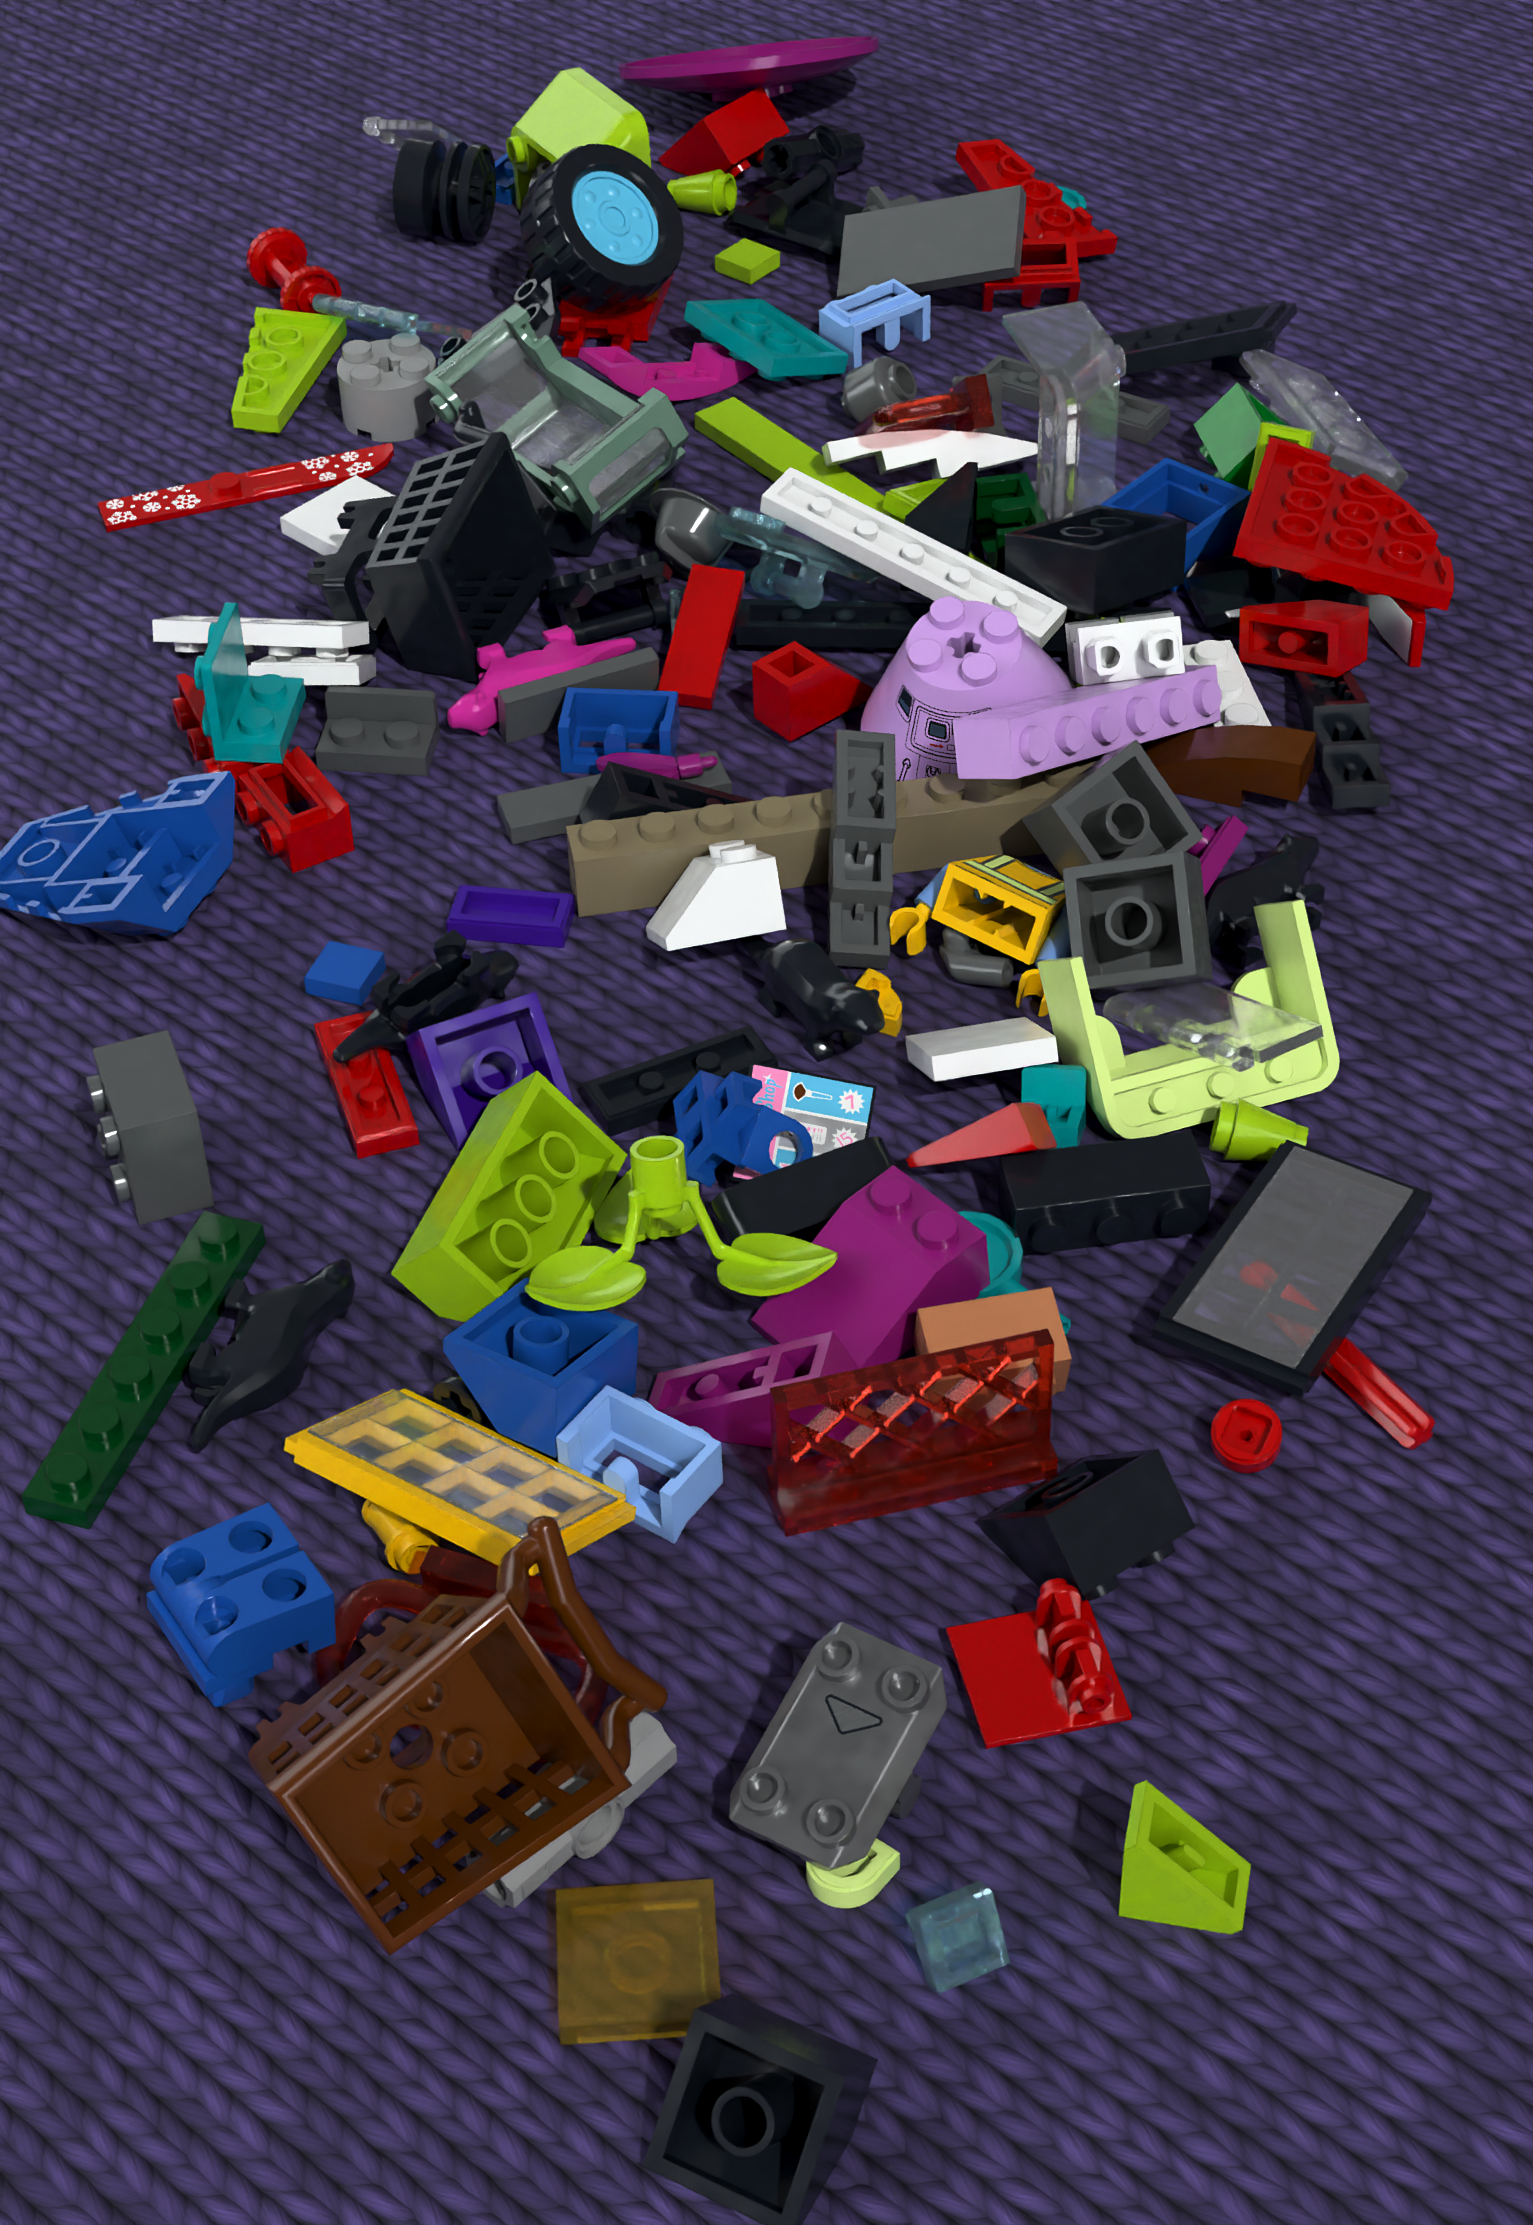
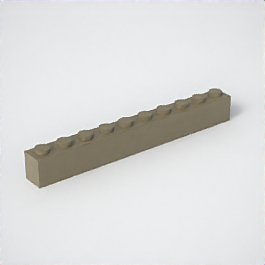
(938, 821)

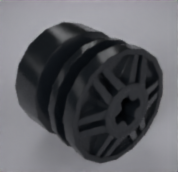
(444, 189)

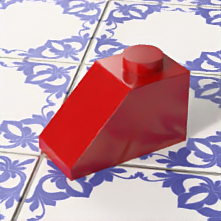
(1305, 636)

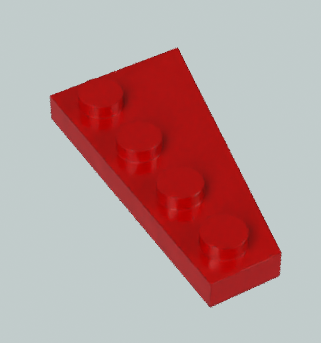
(996, 166)

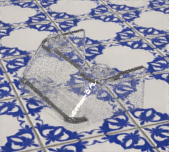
(1076, 404)

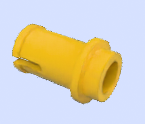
(403, 1540)

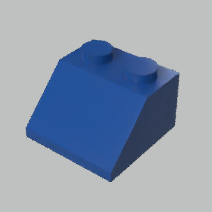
(541, 1363)

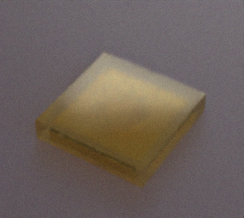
(635, 1959)

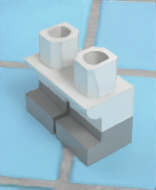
(1127, 650)

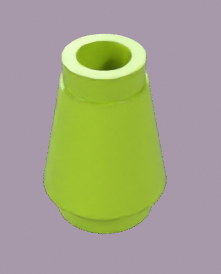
(705, 192)
(1251, 1132)

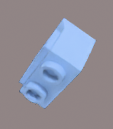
(877, 307)
(653, 1439)

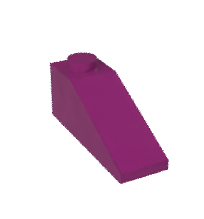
(733, 1393)

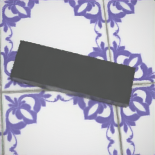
(538, 704)

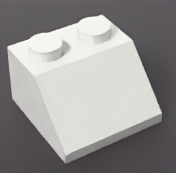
(720, 899)

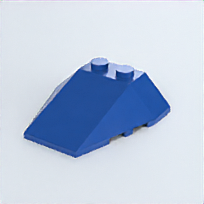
(125, 866)

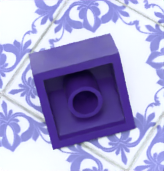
(479, 1057)

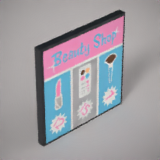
(829, 1108)

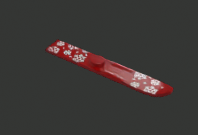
(233, 489)

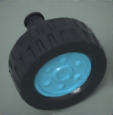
(601, 229)

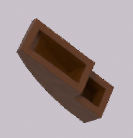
(1231, 760)

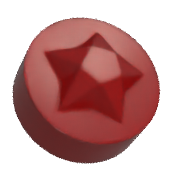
(1246, 1435)

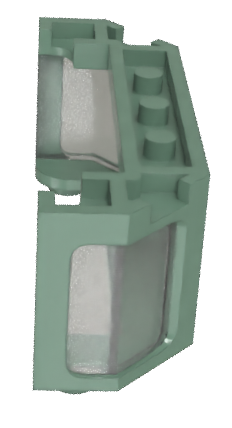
(561, 418)

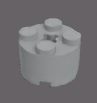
(386, 387)

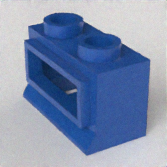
(617, 720)

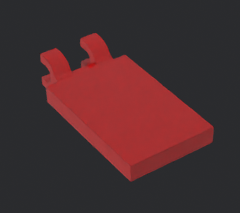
(621, 328)

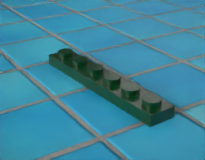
(143, 1372)

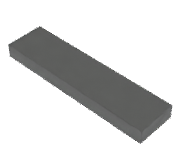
(1137, 417)
(550, 808)

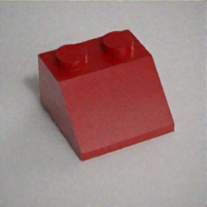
(728, 137)

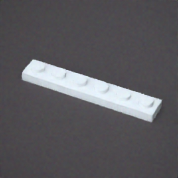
(904, 552)

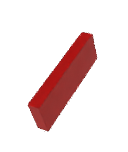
(702, 635)
(367, 1092)

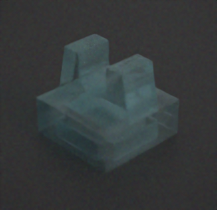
(958, 1936)

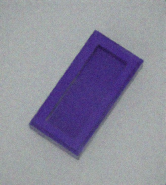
(512, 915)

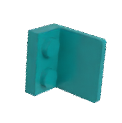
(244, 713)

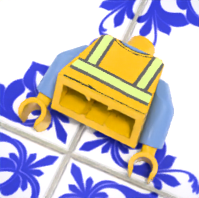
(998, 905)

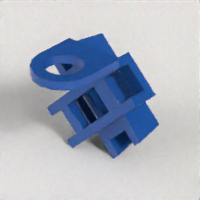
(730, 1126)

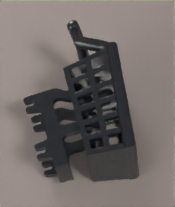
(452, 523)

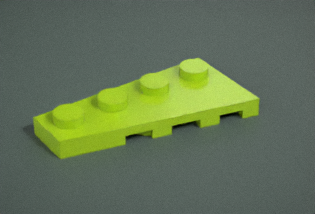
(282, 365)

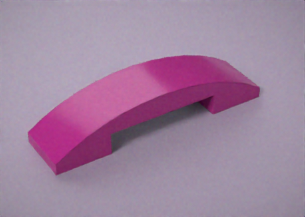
(706, 373)

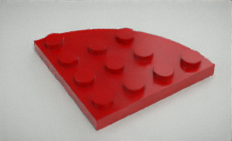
(1341, 530)

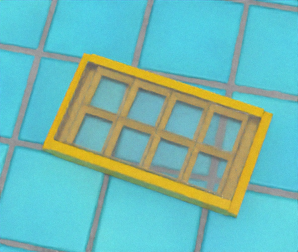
(455, 1476)

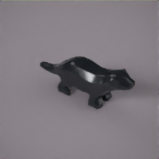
(1274, 880)
(814, 992)
(434, 994)
(270, 1347)

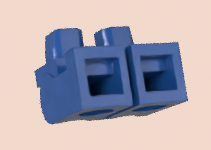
(238, 1599)

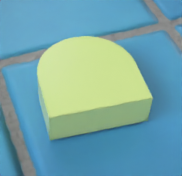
(856, 1882)

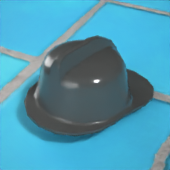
(687, 529)

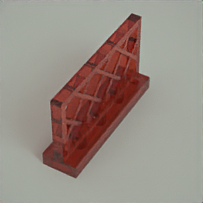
(921, 1460)

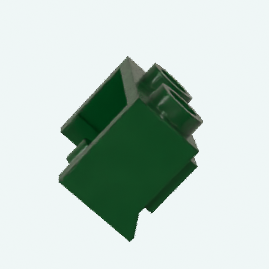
(1001, 507)

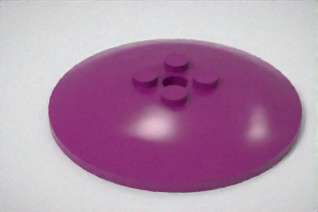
(740, 69)

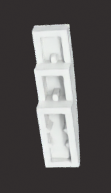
(942, 449)

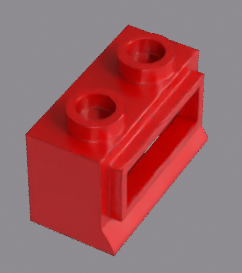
(1045, 264)
(300, 838)

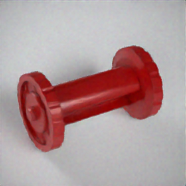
(280, 261)

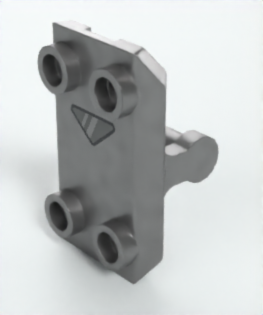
(841, 1749)

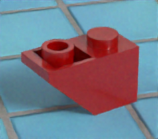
(802, 690)

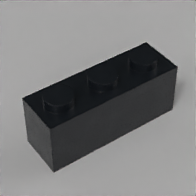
(1105, 1193)

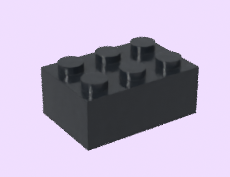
(1098, 558)

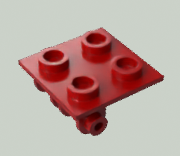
(1038, 1670)

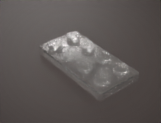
(1315, 405)

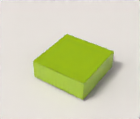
(747, 261)

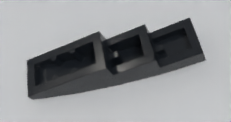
(1345, 743)

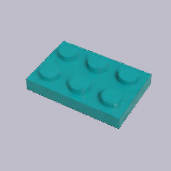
(766, 338)

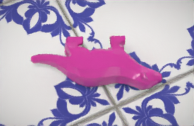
(479, 707)

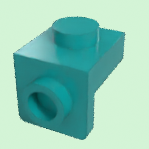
(1061, 1096)

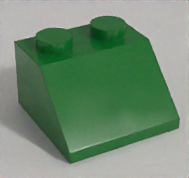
(1232, 432)

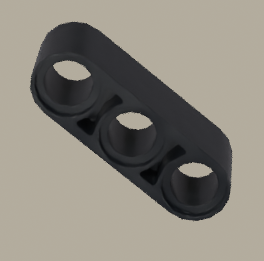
(802, 1195)

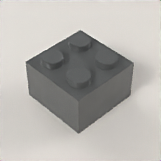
(1112, 814)
(1139, 922)
(150, 1128)

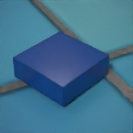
(345, 973)

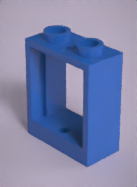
(1182, 492)

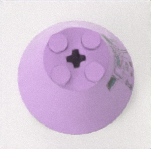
(953, 666)

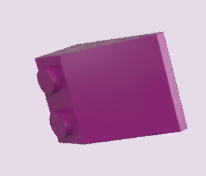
(894, 1256)

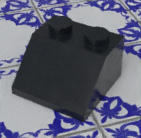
(1093, 1521)
(758, 2111)

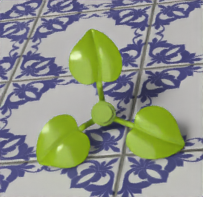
(657, 1203)

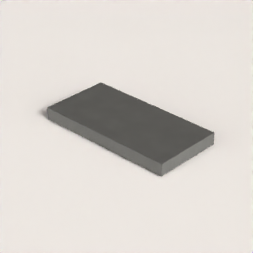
(935, 242)

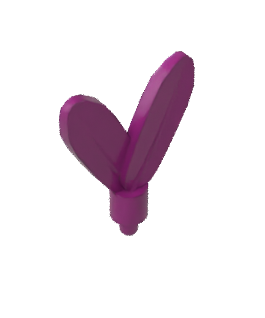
(676, 768)

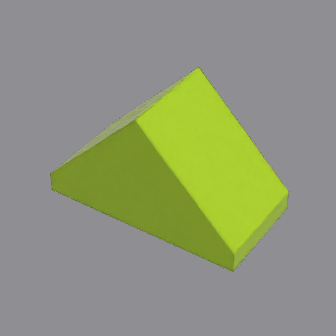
(1179, 1869)

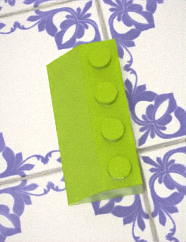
(510, 1200)

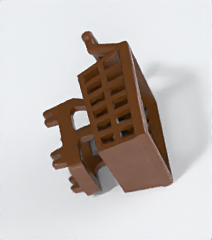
(485, 1717)

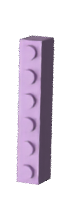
(1083, 723)

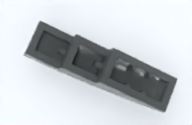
(861, 849)

